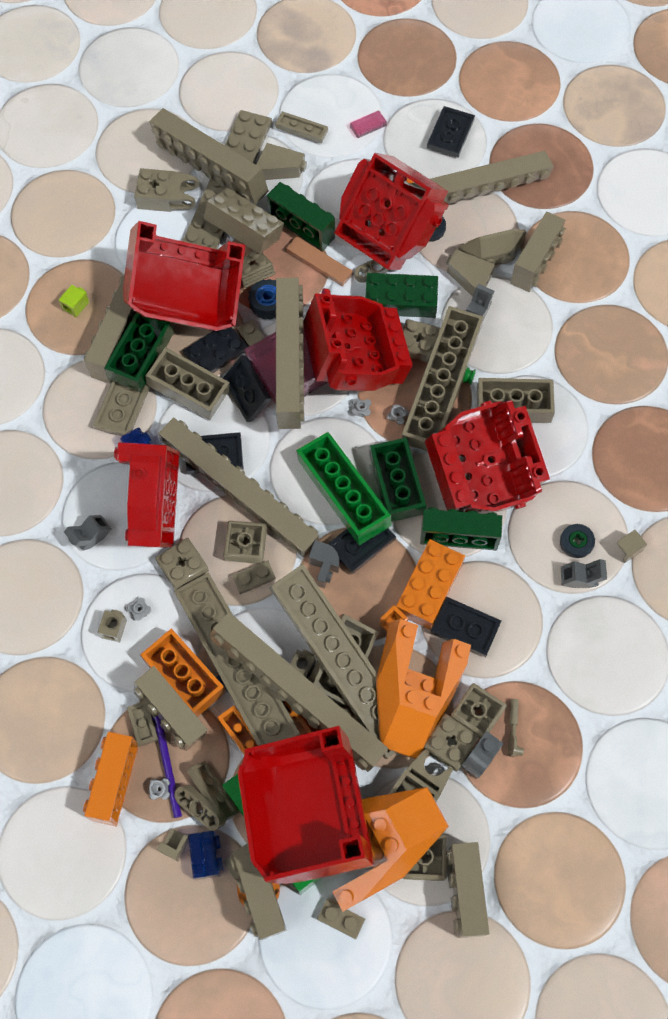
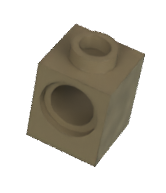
(113, 634)
(308, 658)

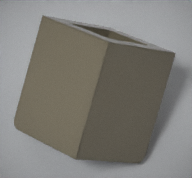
(631, 545)
(174, 845)

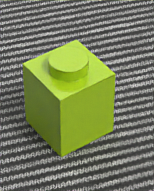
(74, 300)

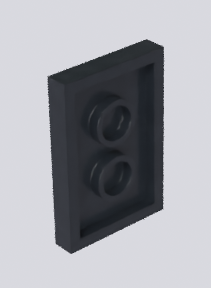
(450, 131)
(216, 349)
(247, 388)
(227, 444)
(354, 555)
(466, 625)

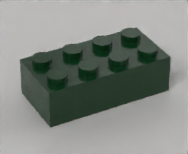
(301, 216)
(408, 293)
(138, 351)
(397, 479)
(461, 529)

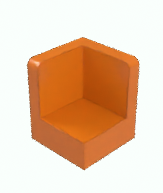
(390, 616)

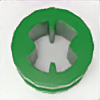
(469, 376)

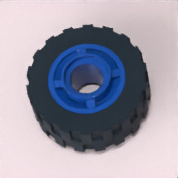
(258, 299)

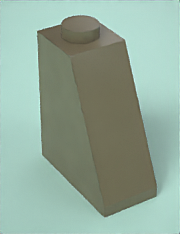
(281, 162)
(469, 270)

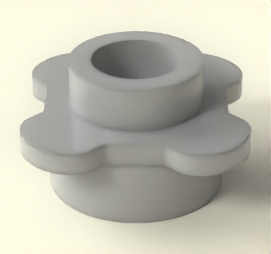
(398, 409)
(364, 411)
(138, 615)
(155, 793)

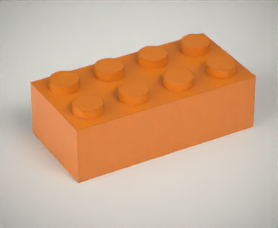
(430, 584)
(184, 672)
(111, 779)

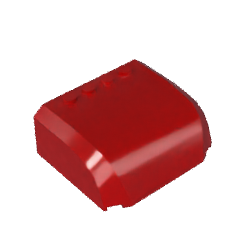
(182, 279)
(304, 808)

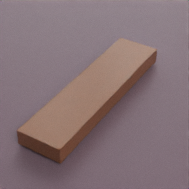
(319, 261)

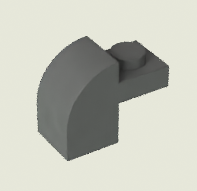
(481, 301)
(89, 533)
(327, 559)
(583, 575)
(482, 755)

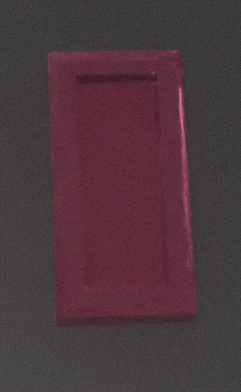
(368, 124)

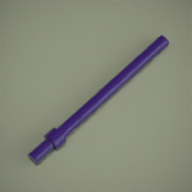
(167, 766)

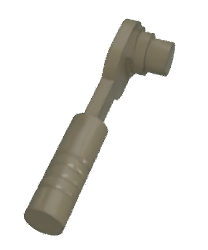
(513, 749)

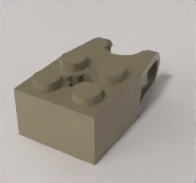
(164, 190)
(417, 777)

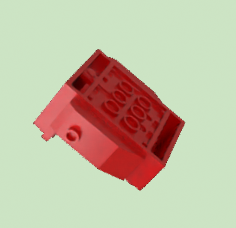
(406, 222)
(355, 342)
(484, 432)
(150, 493)

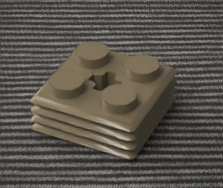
(256, 268)
(425, 333)
(235, 536)
(182, 552)
(478, 698)
(464, 740)
(435, 867)

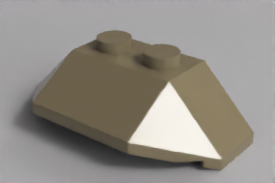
(496, 247)

